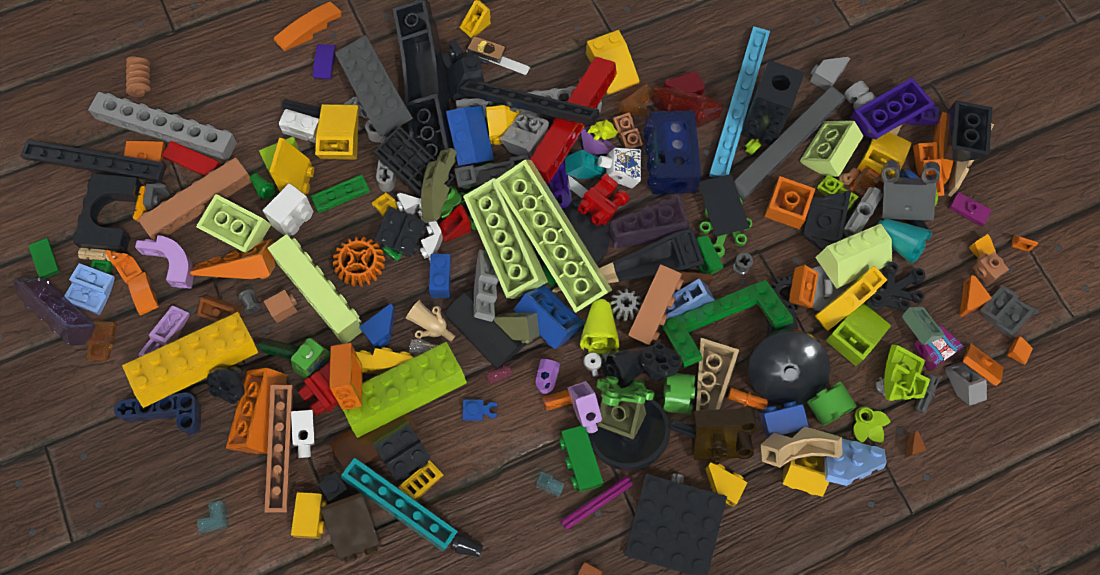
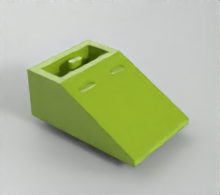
(858, 334)

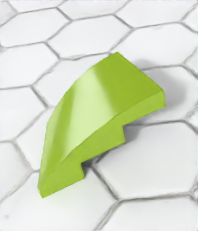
(904, 376)

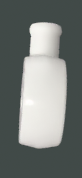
(593, 366)

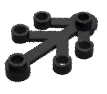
(896, 289)

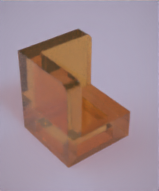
(866, 179)

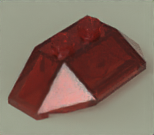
(678, 100)

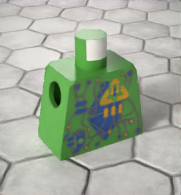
(309, 358)

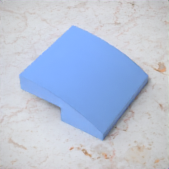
(89, 288)

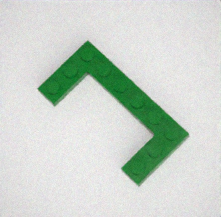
(760, 293)

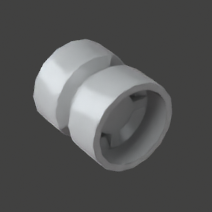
(859, 95)

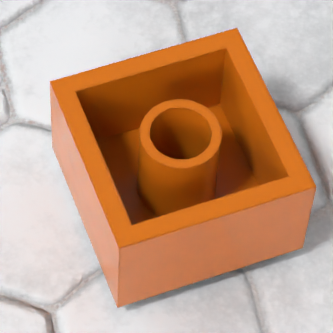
(789, 202)

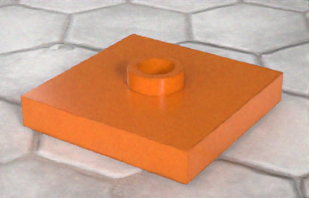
(145, 150)
(983, 364)

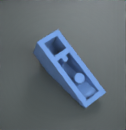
(689, 298)

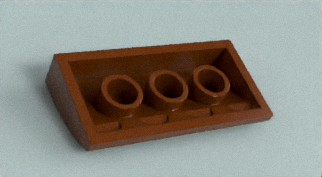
(350, 447)

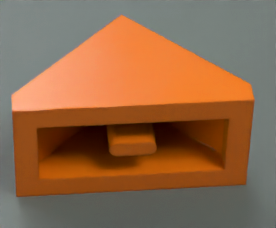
(973, 296)

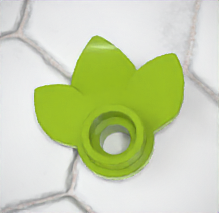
(871, 427)

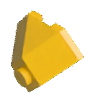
(498, 121)

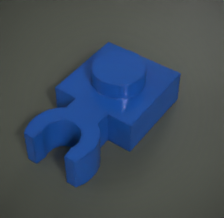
(475, 409)

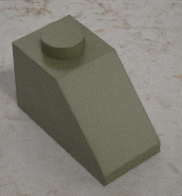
(519, 325)

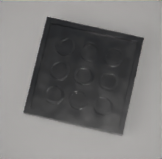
(676, 526)

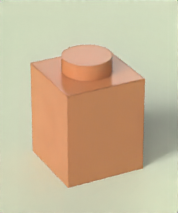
(281, 306)

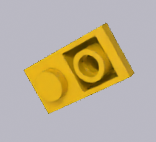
(725, 483)

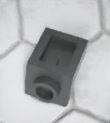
(153, 193)

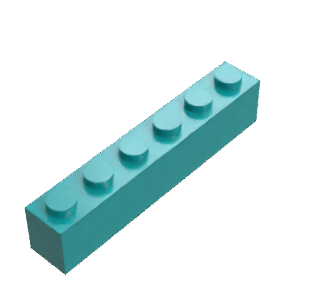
(398, 504)

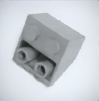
(524, 134)

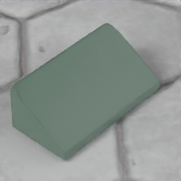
(922, 325)

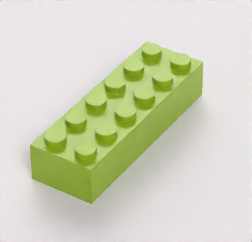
(405, 388)

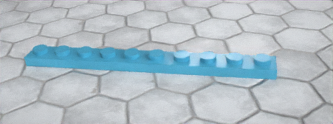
(739, 103)

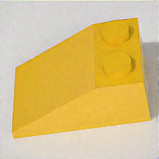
(614, 48)
(291, 167)

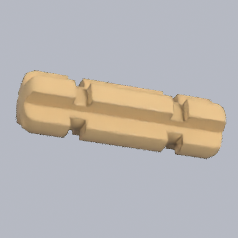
(98, 254)

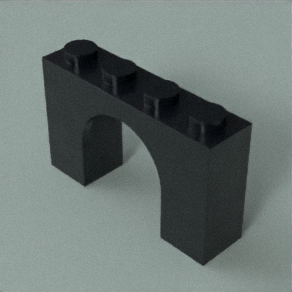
(102, 191)

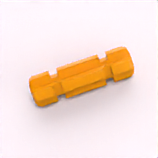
(140, 209)

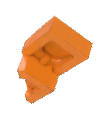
(124, 264)

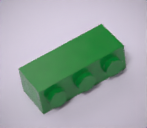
(580, 459)

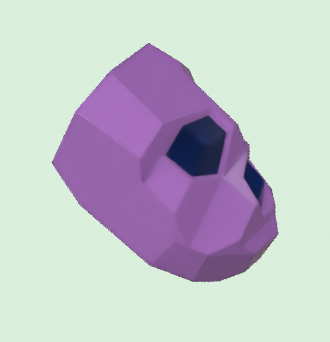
(547, 375)

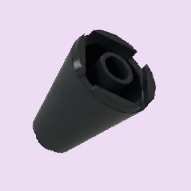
(623, 364)

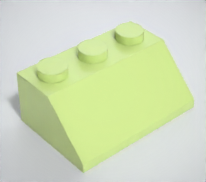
(832, 147)
(233, 224)

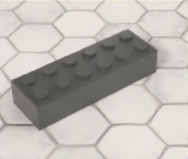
(373, 86)

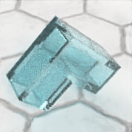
(548, 484)
(217, 519)

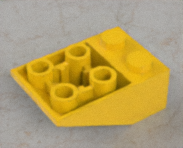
(337, 132)
(885, 149)

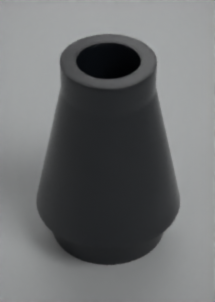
(464, 545)

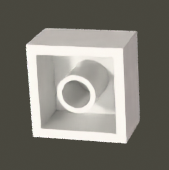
(288, 210)

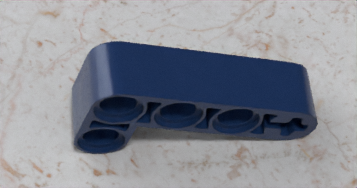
(158, 411)

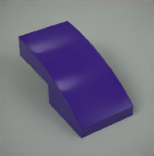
(324, 61)
(927, 117)

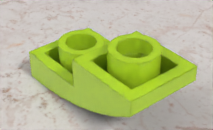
(833, 186)

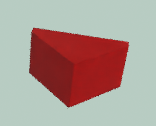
(455, 224)

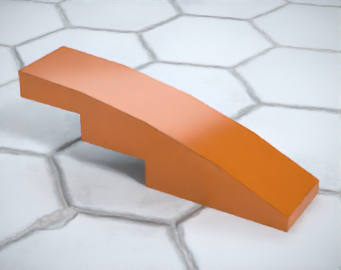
(304, 27)
(939, 137)

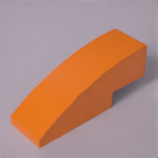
(925, 153)

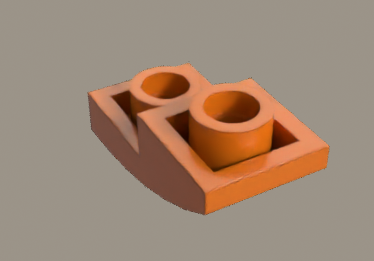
(142, 293)

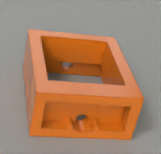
(346, 376)

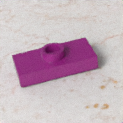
(970, 209)

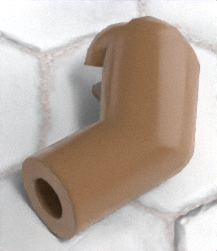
(847, 178)

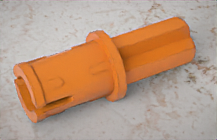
(747, 399)

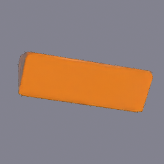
(803, 286)
(556, 400)

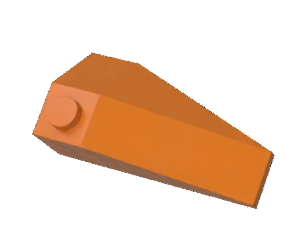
(249, 265)

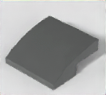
(1006, 311)

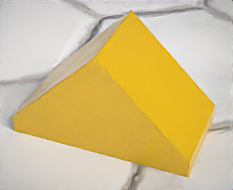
(476, 19)

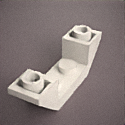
(412, 205)

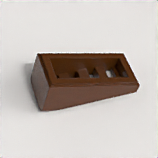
(689, 277)

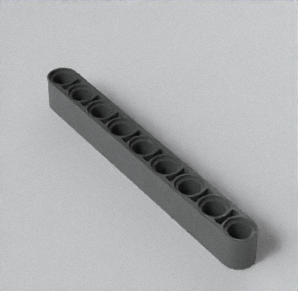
(788, 142)

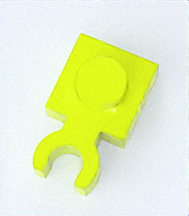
(603, 129)

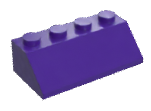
(891, 109)

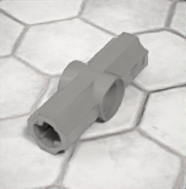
(867, 205)

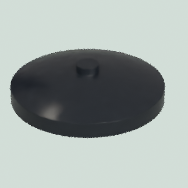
(593, 237)
(788, 367)
(634, 453)

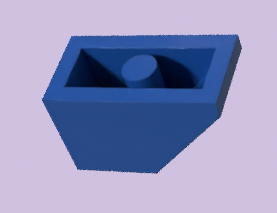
(380, 327)

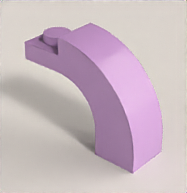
(179, 262)

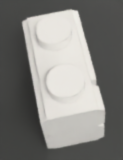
(299, 125)

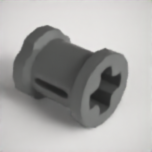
(745, 259)
(249, 301)

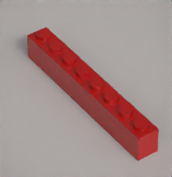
(564, 133)

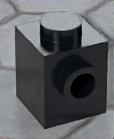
(334, 487)

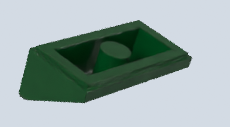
(277, 348)

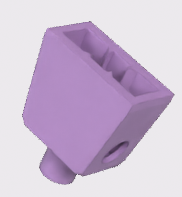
(585, 406)

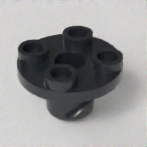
(660, 361)
(227, 383)

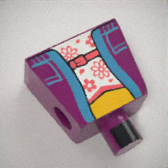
(939, 350)

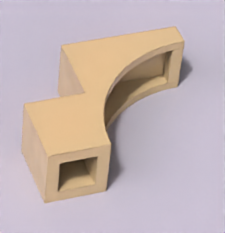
(807, 442)

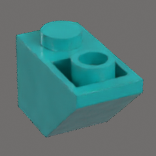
(583, 165)

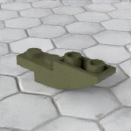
(434, 190)

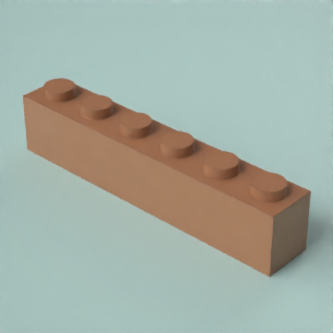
(194, 200)
(279, 448)

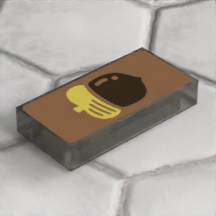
(486, 49)

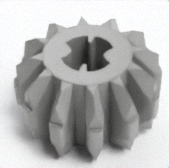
(632, 303)

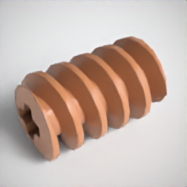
(137, 76)

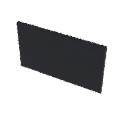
(723, 205)

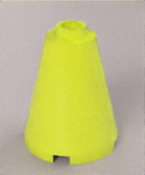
(600, 329)

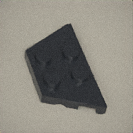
(826, 219)

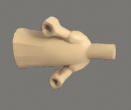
(432, 323)

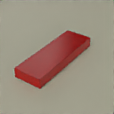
(189, 159)

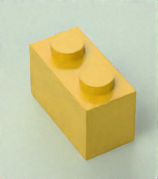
(308, 516)

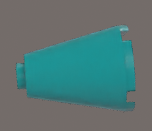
(907, 238)

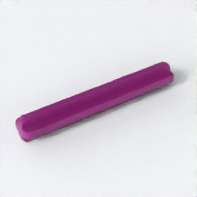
(597, 502)

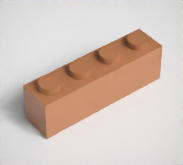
(655, 305)

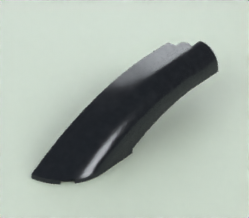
(423, 76)

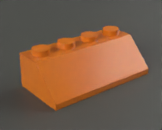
(251, 417)

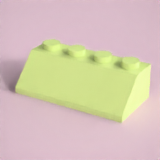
(855, 255)

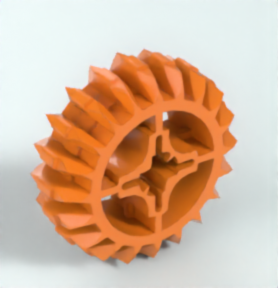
(349, 273)

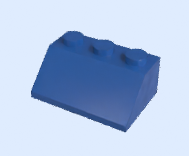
(470, 136)
(555, 319)

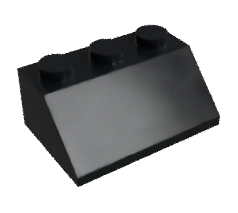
(967, 131)

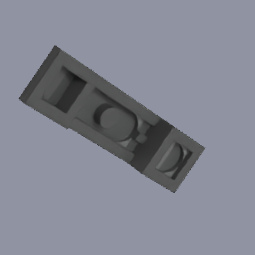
(478, 176)

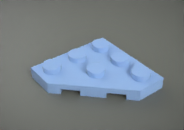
(856, 462)

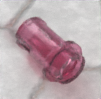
(499, 374)

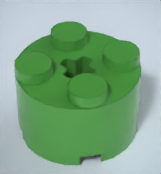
(678, 393)
(831, 404)

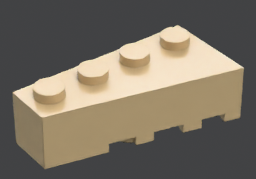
(714, 374)

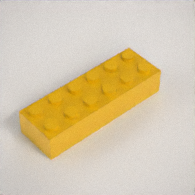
(189, 359)

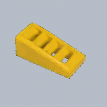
(410, 481)

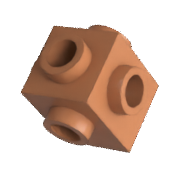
(990, 267)

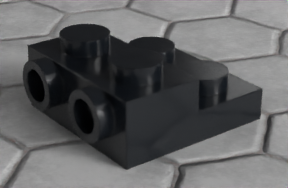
(400, 232)
(402, 451)

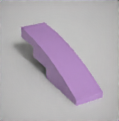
(166, 330)

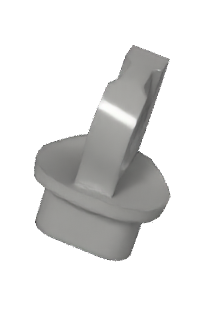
(355, 101)

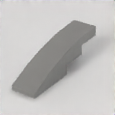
(485, 288)

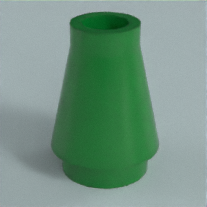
(262, 186)

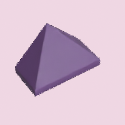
(595, 146)

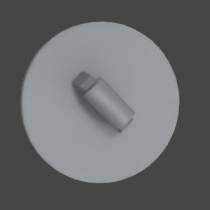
(825, 290)

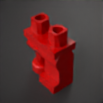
(597, 201)
(319, 386)

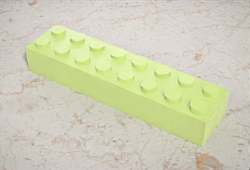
(552, 235)

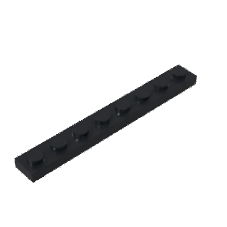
(530, 102)
(93, 161)

